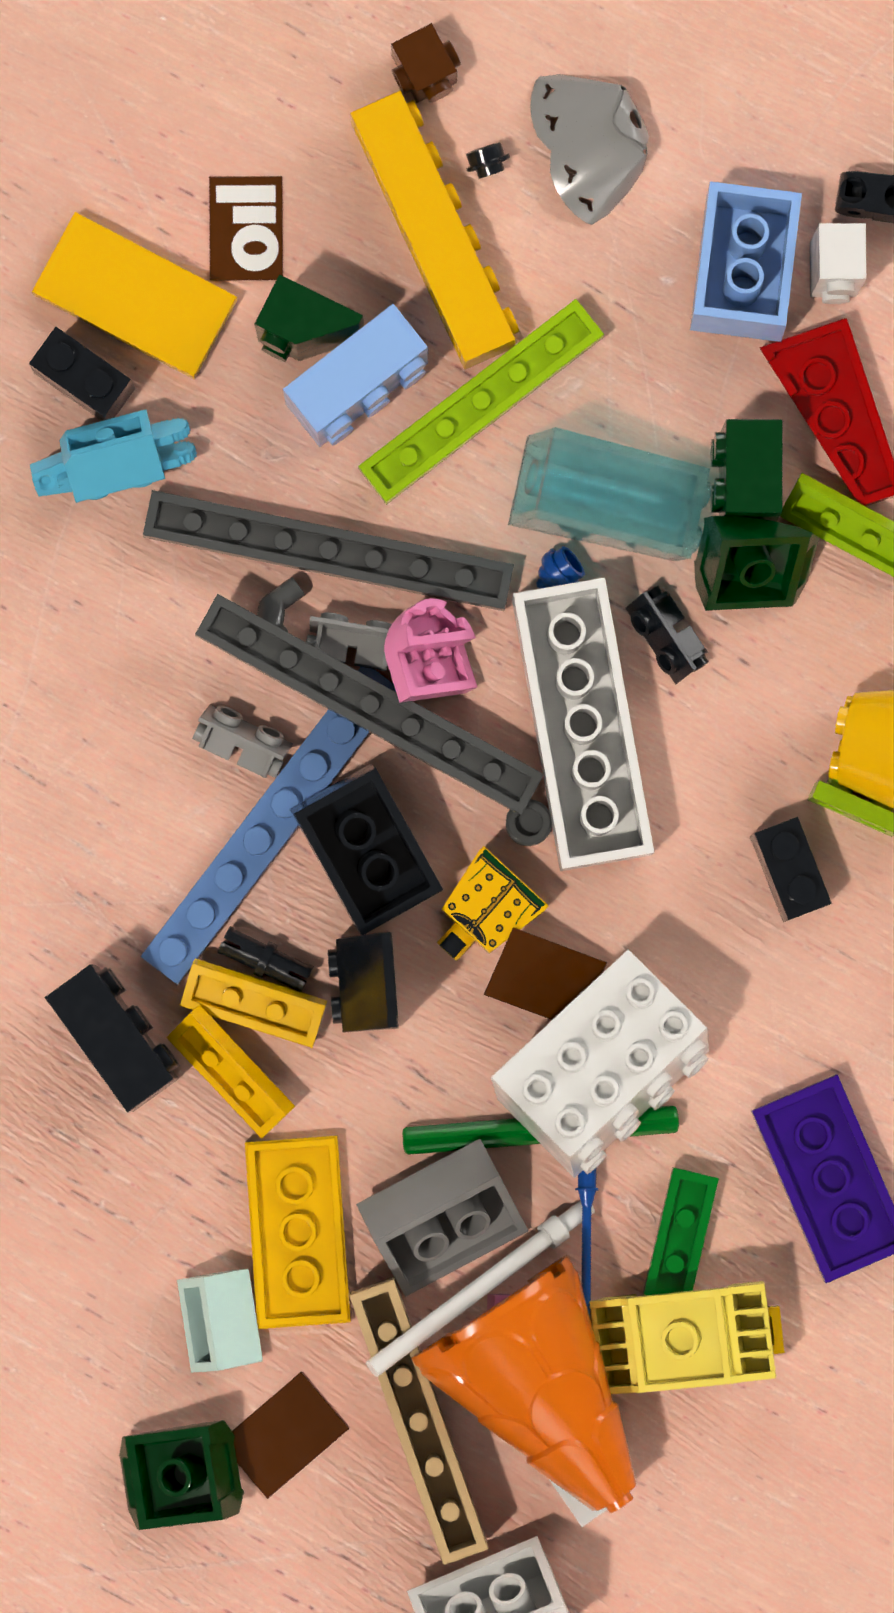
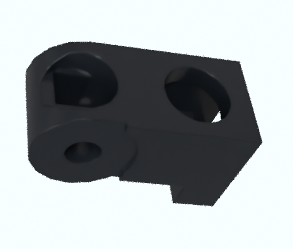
(866, 196)

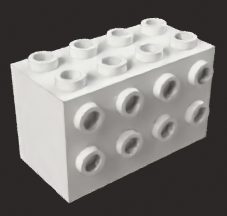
(602, 1064)

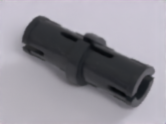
(265, 959)

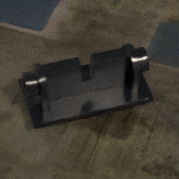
(675, 652)

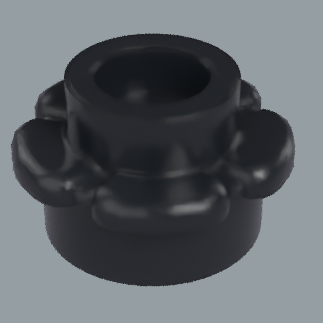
(487, 160)

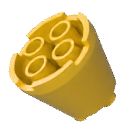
(867, 745)

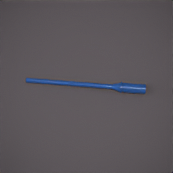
(586, 1191)

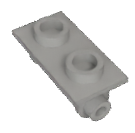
(338, 634)
(262, 746)

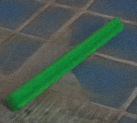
(511, 1132)

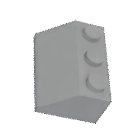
(442, 1217)

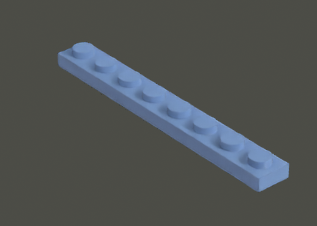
(255, 843)

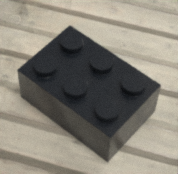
(366, 849)
(114, 1036)

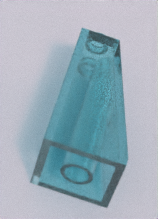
(610, 495)

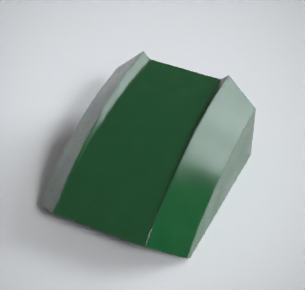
(752, 563)
(181, 1475)

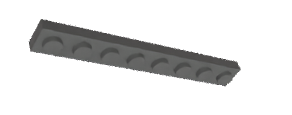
(328, 550)
(369, 704)

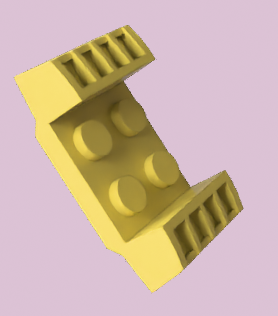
(684, 1338)

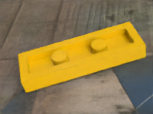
(254, 1003)
(230, 1071)

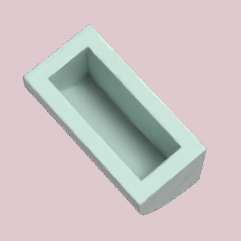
(219, 1320)

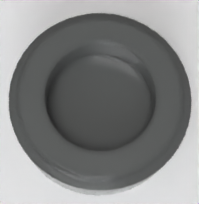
(531, 826)

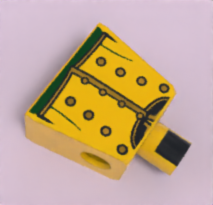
(487, 906)

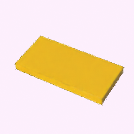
(134, 295)
(297, 1232)

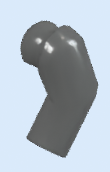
(273, 605)

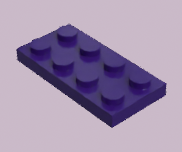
(829, 1177)

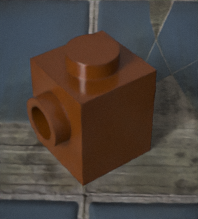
(425, 65)

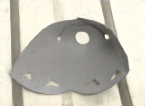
(591, 138)

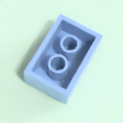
(746, 261)
(357, 377)

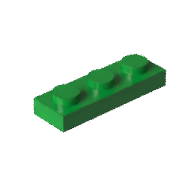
(680, 1232)

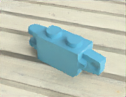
(113, 456)

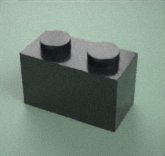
(81, 375)
(790, 869)

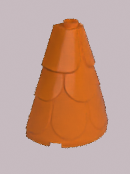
(541, 1386)

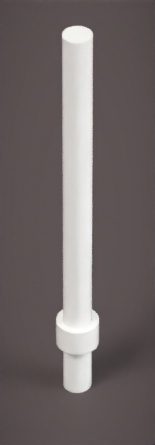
(550, 1234)

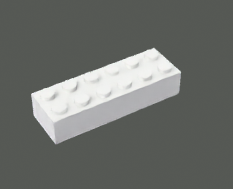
(582, 724)

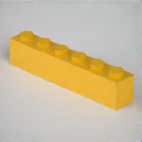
(433, 229)

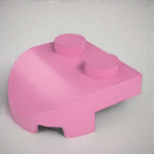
(429, 652)

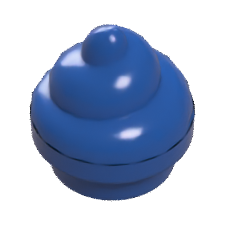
(559, 568)

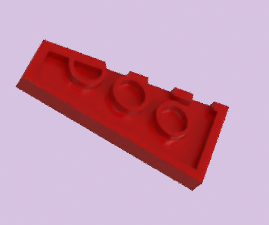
(835, 399)

